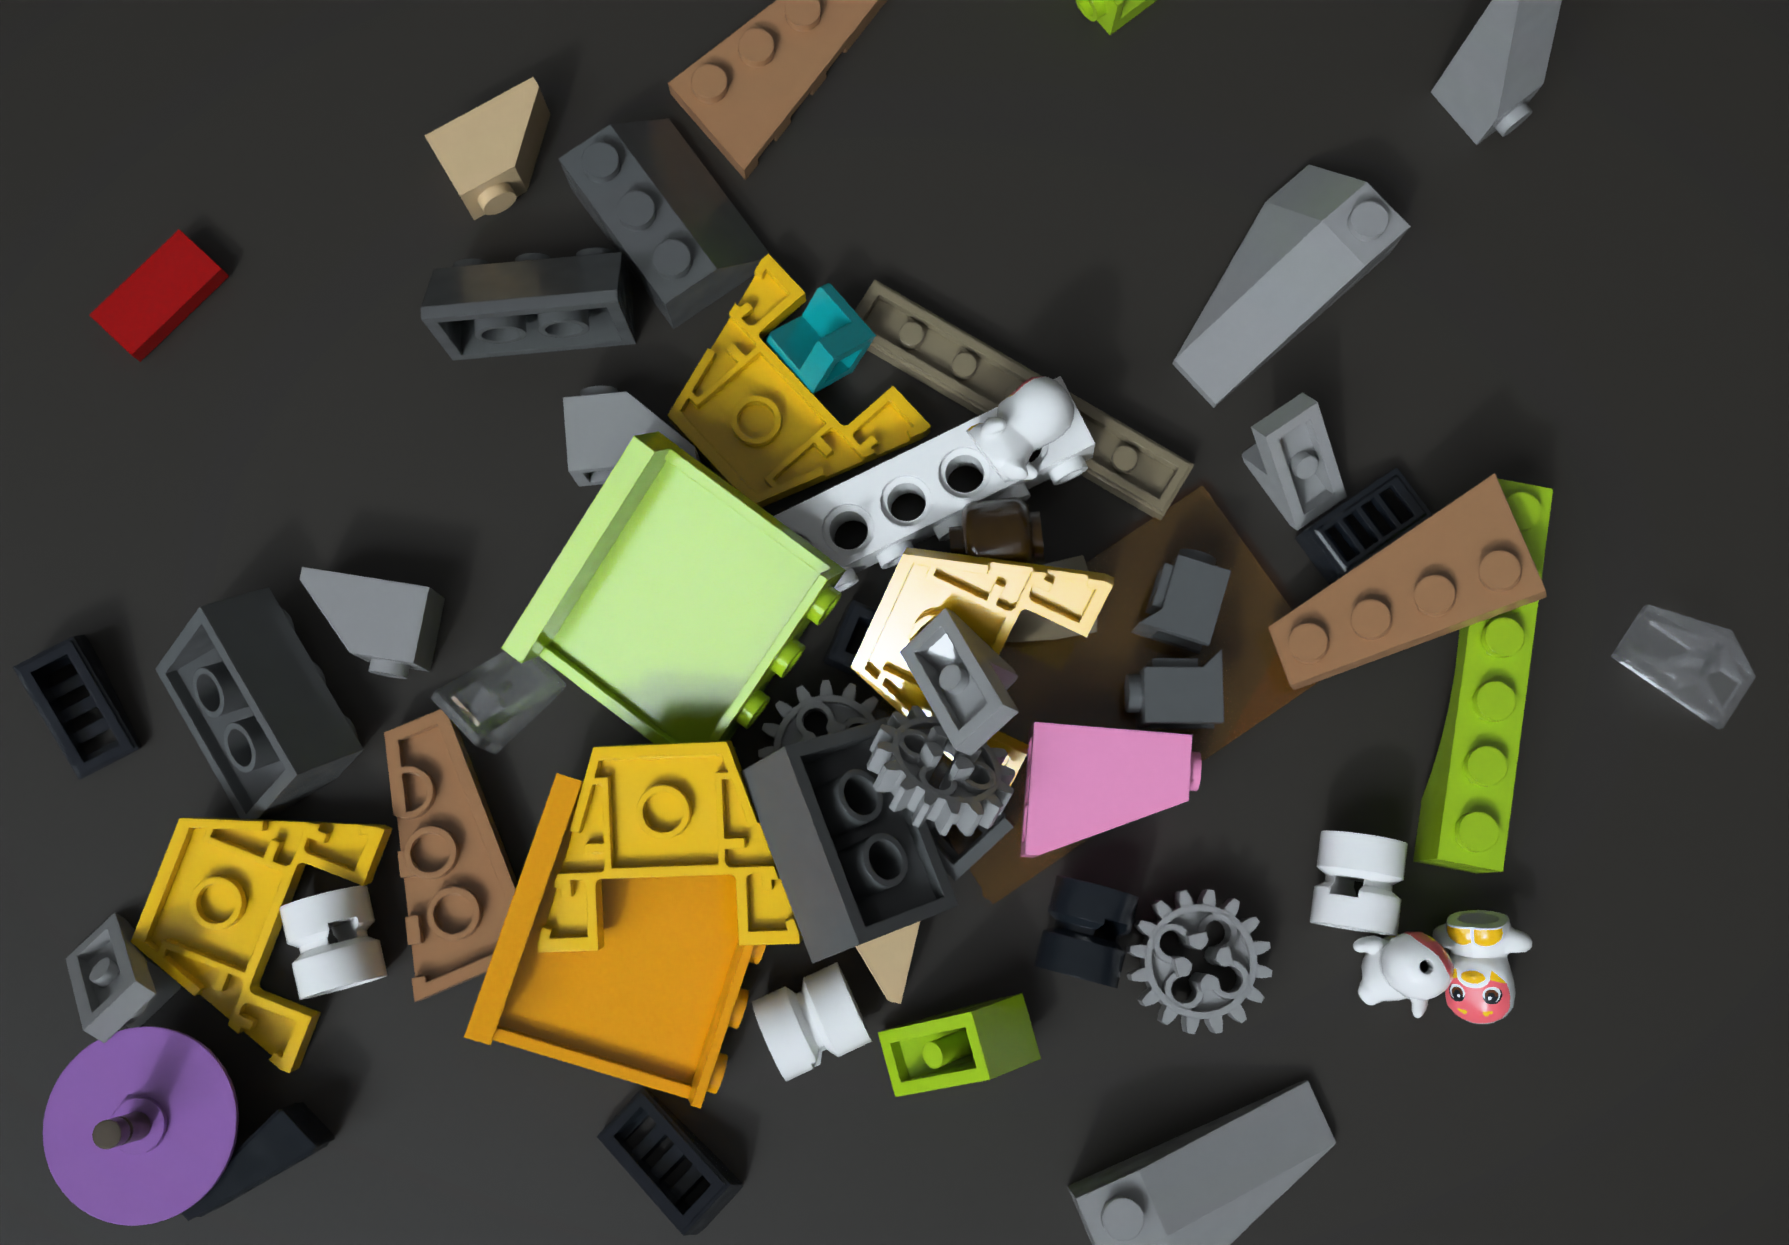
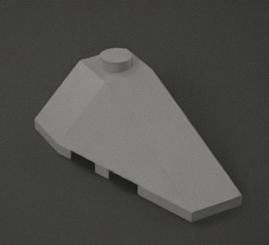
(1499, 67)
(1290, 268)
(1207, 1180)

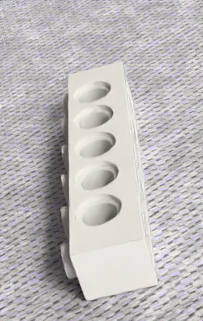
(924, 473)

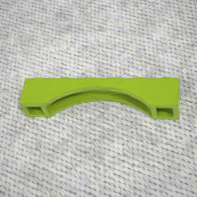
(1475, 768)

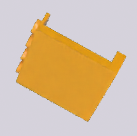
(646, 1001)

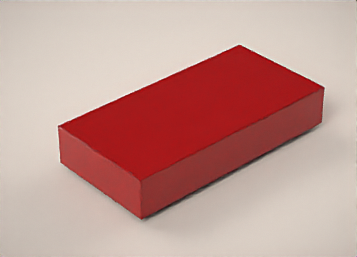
(159, 295)

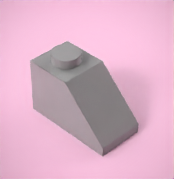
(601, 427)
(379, 619)

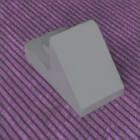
(1296, 461)
(961, 681)
(116, 981)

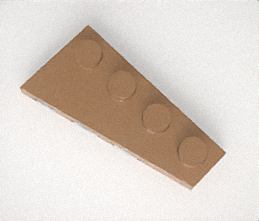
(764, 72)
(1425, 584)
(448, 856)

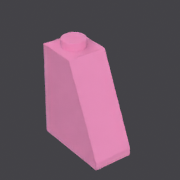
(1100, 779)

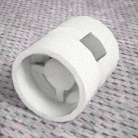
(1365, 859)
(340, 965)
(811, 1021)

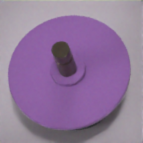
(140, 1126)

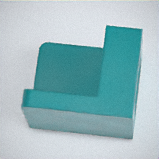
(822, 341)

